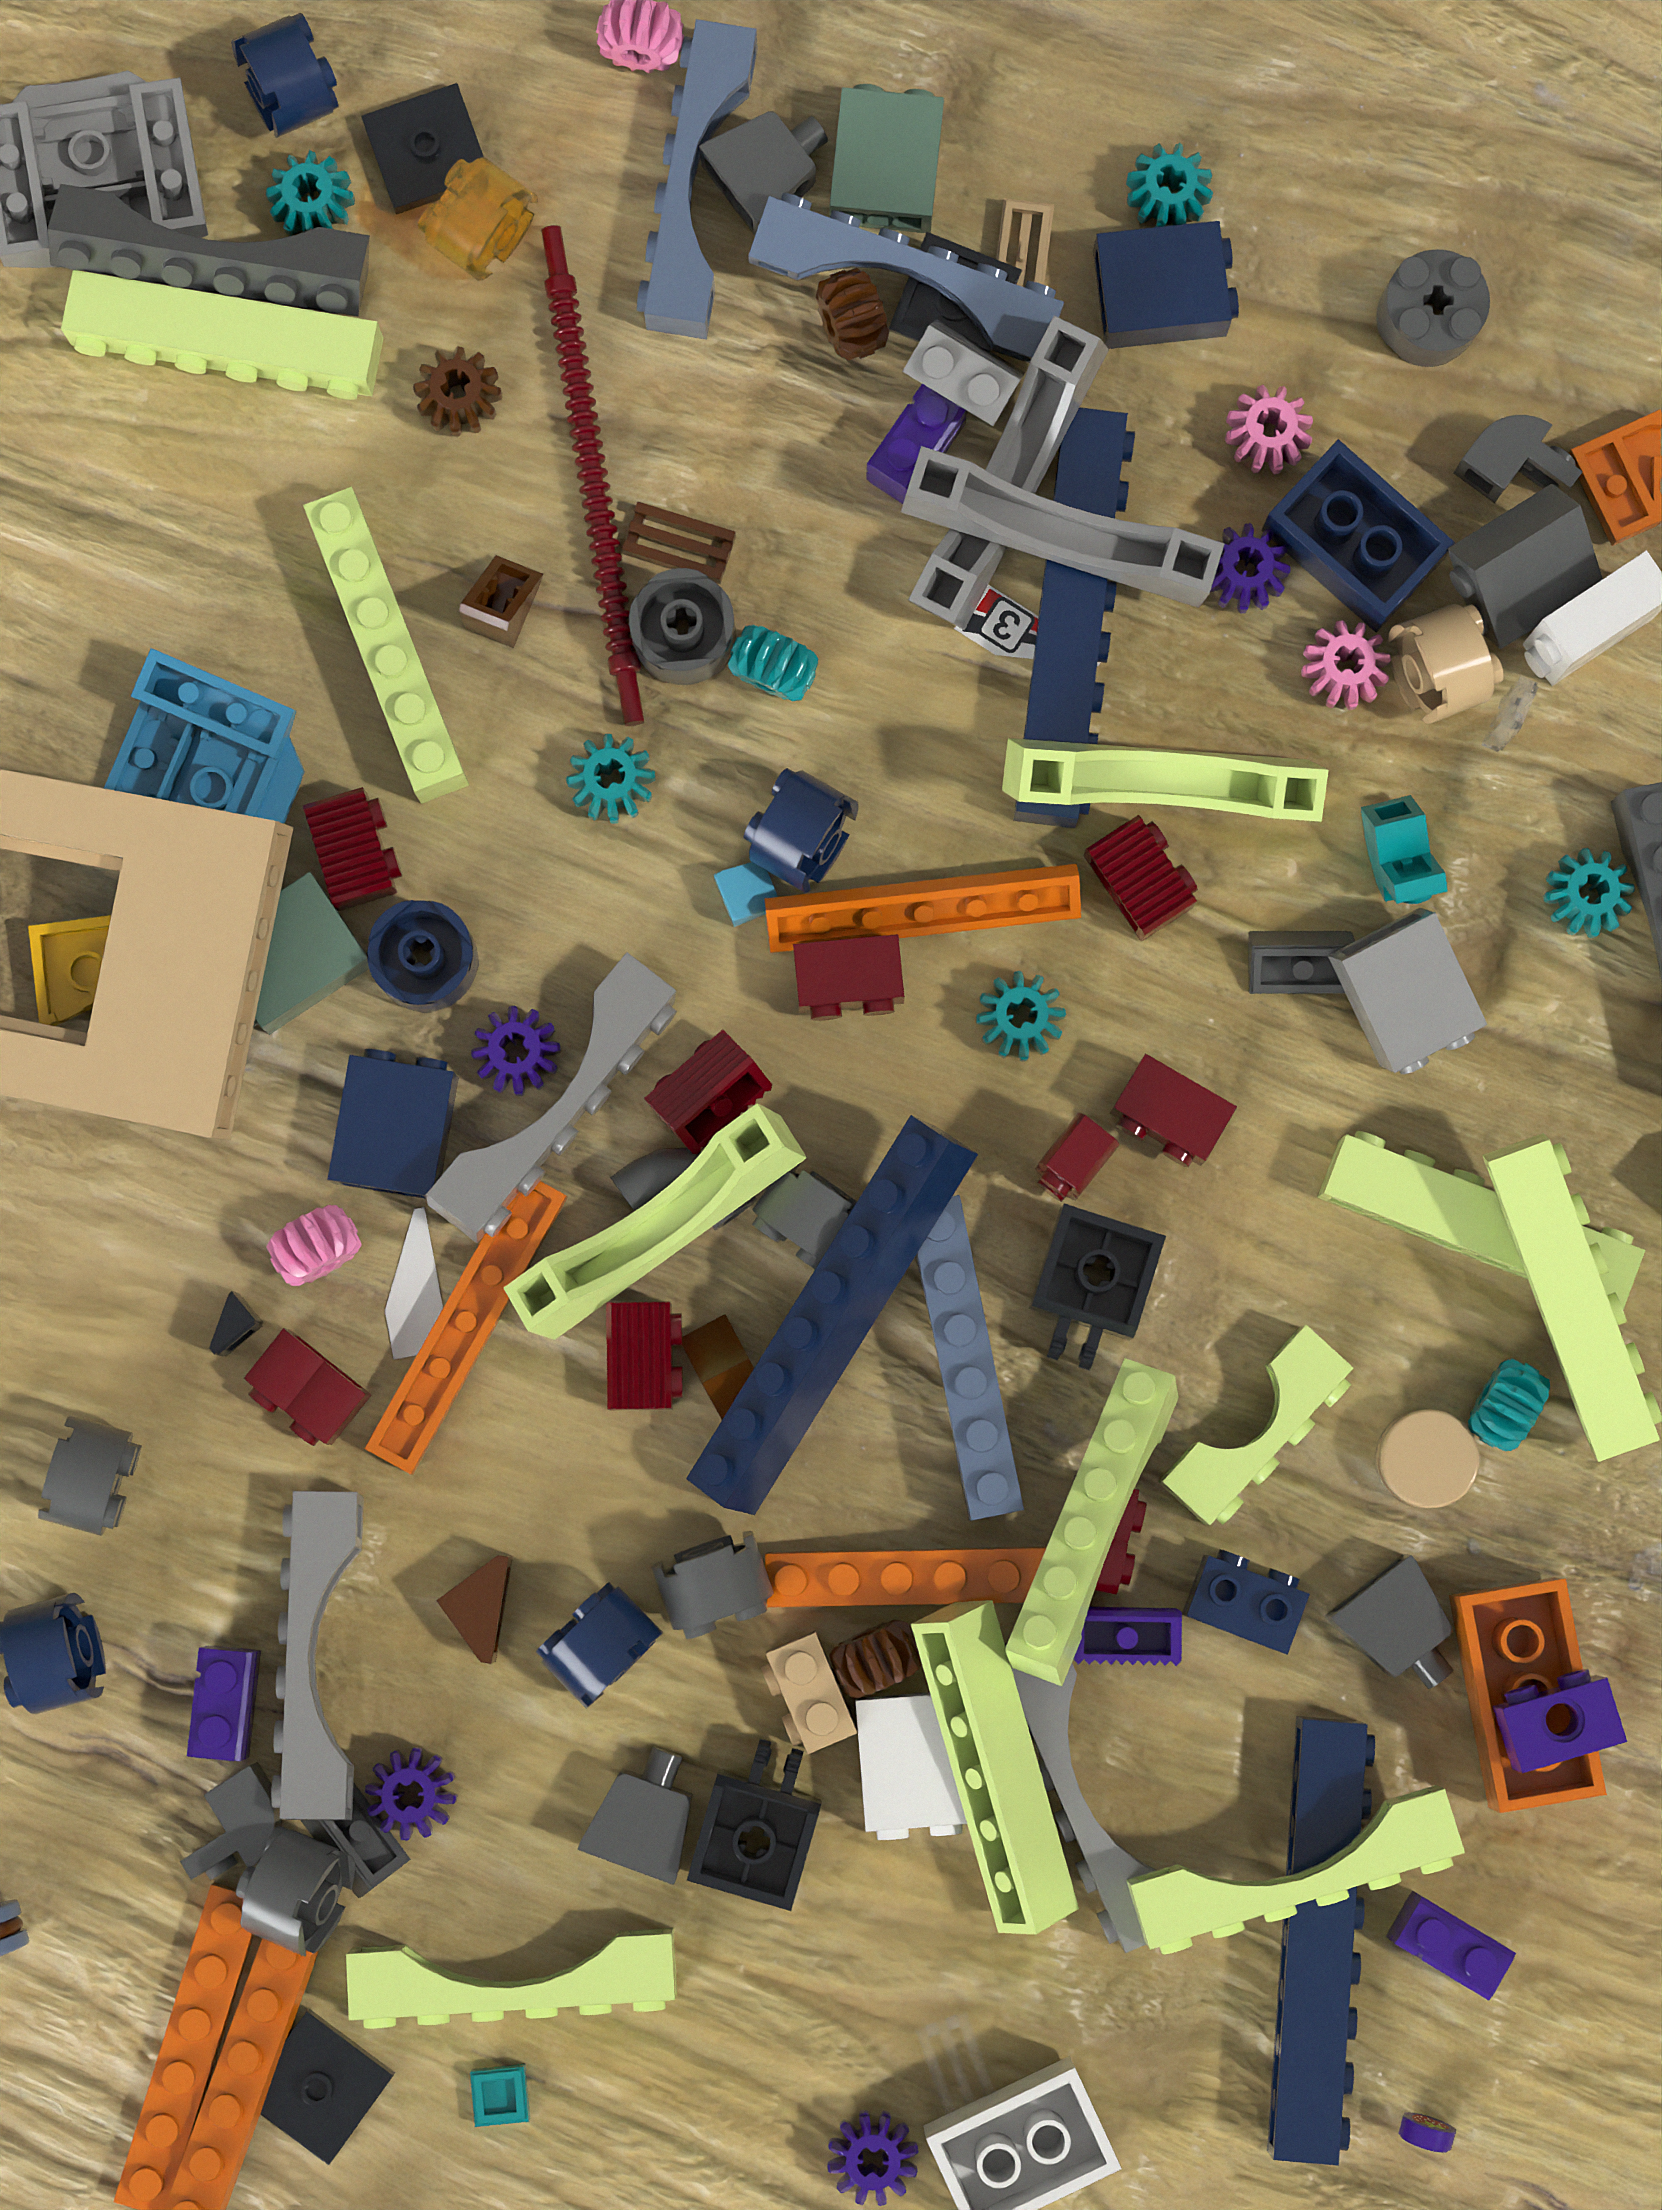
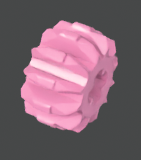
(640, 34)
(1288, 431)
(1343, 647)
(313, 1245)

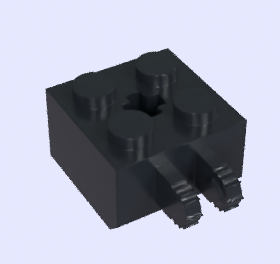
(1110, 1306)
(737, 1806)

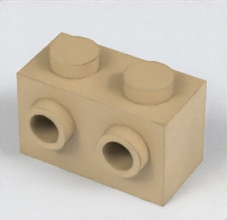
(810, 1691)

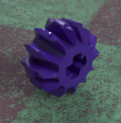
(1265, 577)
(499, 1059)
(416, 1811)
(871, 2176)

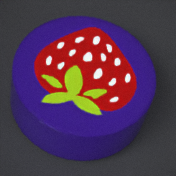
(1427, 2132)

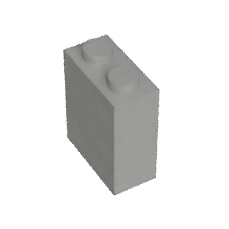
(963, 372)
(1408, 991)

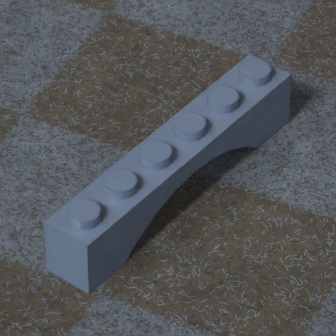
(717, 81)
(806, 243)
(968, 1368)

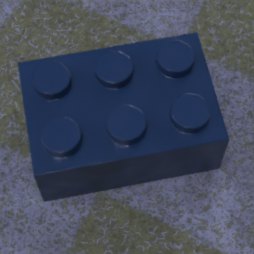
(1357, 535)

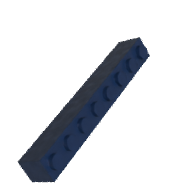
(1074, 603)
(831, 1316)
(1318, 1948)

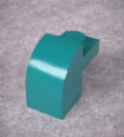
(1401, 851)

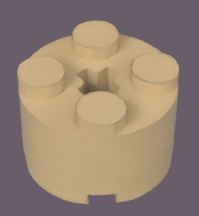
(1444, 662)

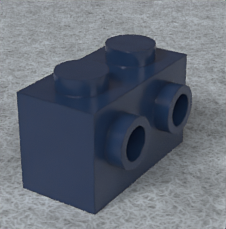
(1246, 1602)

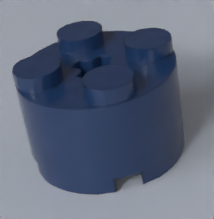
(285, 76)
(800, 829)
(425, 926)
(600, 1646)
(51, 1655)

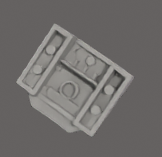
(99, 136)

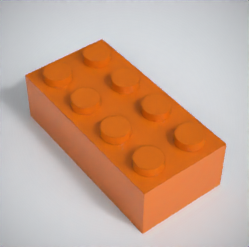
(1512, 1641)

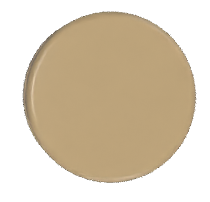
(1427, 1458)

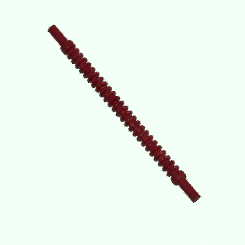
(561, 288)

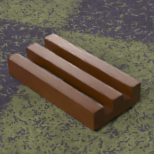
(683, 523)

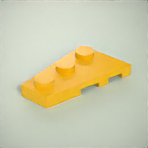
(67, 966)

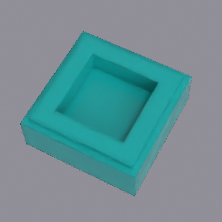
(500, 2095)

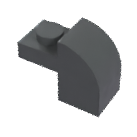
(1514, 447)
(247, 1817)

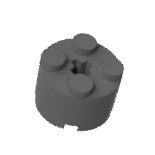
(1453, 287)
(654, 621)
(804, 1211)
(88, 1475)
(713, 1584)
(295, 1891)

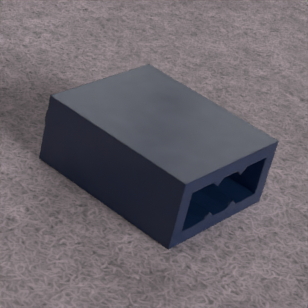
(1164, 284)
(393, 1124)

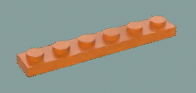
(926, 907)
(463, 1330)
(901, 1576)
(187, 2052)
(241, 2079)

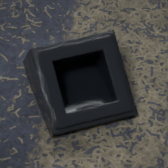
(235, 1325)

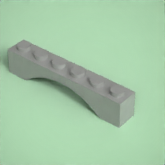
(1041, 416)
(1130, 553)
(486, 1180)
(324, 1542)
(1105, 1862)

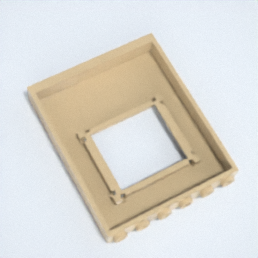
(176, 960)

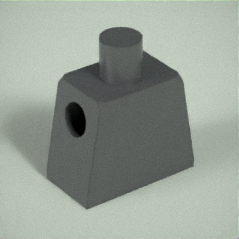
(762, 162)
(1397, 1622)
(643, 1820)

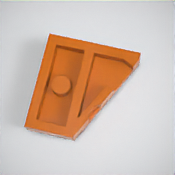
(1624, 477)

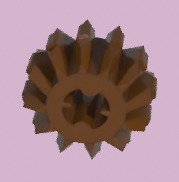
(852, 314)
(474, 380)
(875, 1658)

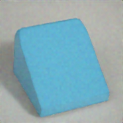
(744, 891)

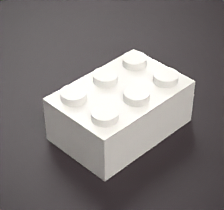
(1023, 2143)

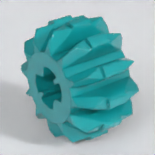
(1180, 175)
(308, 178)
(773, 662)
(617, 794)
(1606, 882)
(1012, 1000)
(1509, 1405)

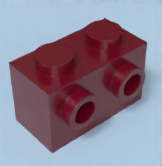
(849, 976)
(1172, 1112)

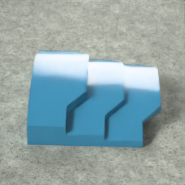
(207, 743)

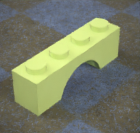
(1302, 1378)

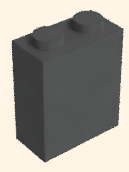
(1525, 564)

